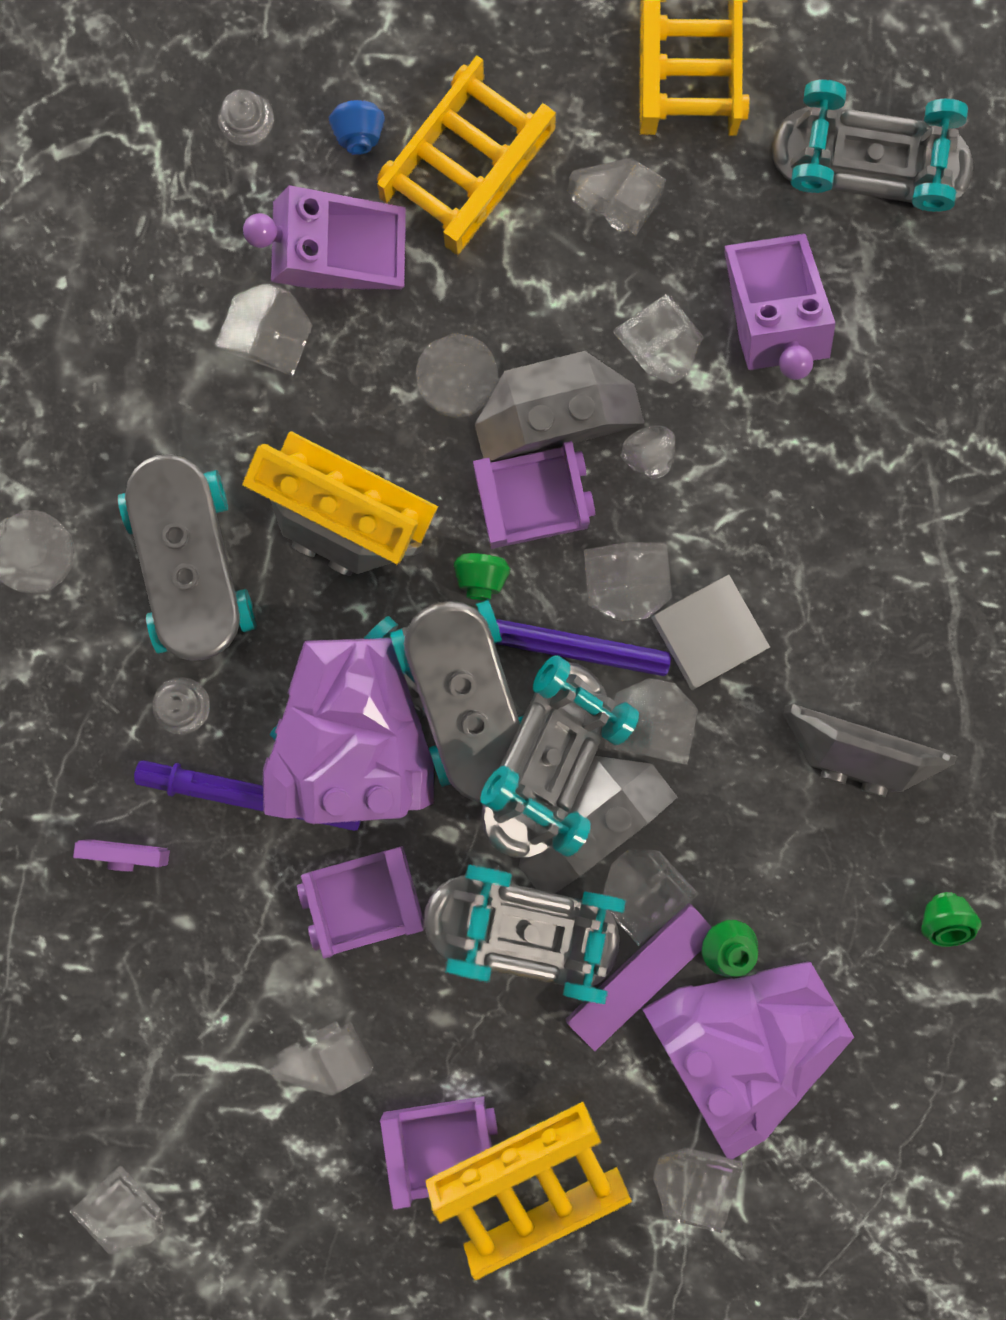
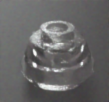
(245, 118)
(650, 451)
(193, 705)

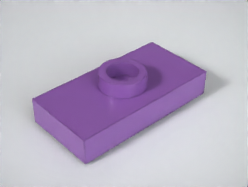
(121, 855)

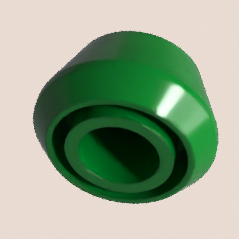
(481, 575)
(949, 920)
(730, 948)

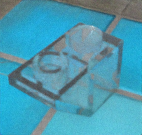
(619, 191)
(326, 1064)

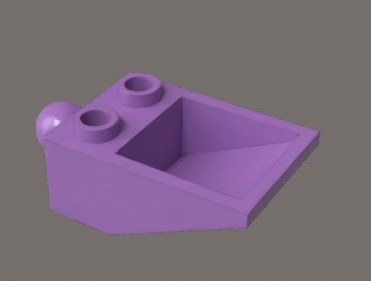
(344, 237)
(780, 304)

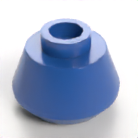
(357, 125)

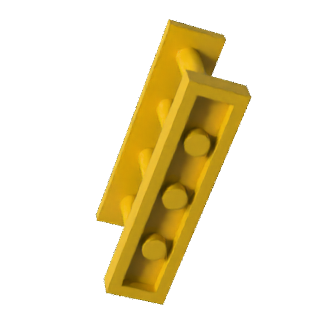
(657, 66)
(482, 192)
(340, 496)
(513, 1162)

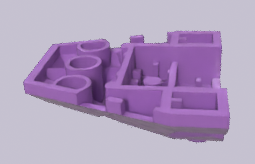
(348, 738)
(750, 1047)

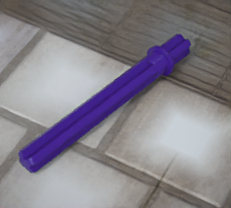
(584, 648)
(208, 787)

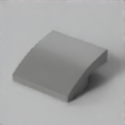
(710, 632)

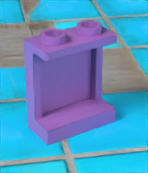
(533, 495)
(361, 902)
(431, 1140)

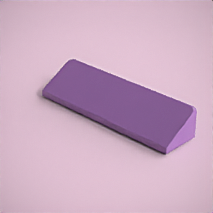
(641, 977)

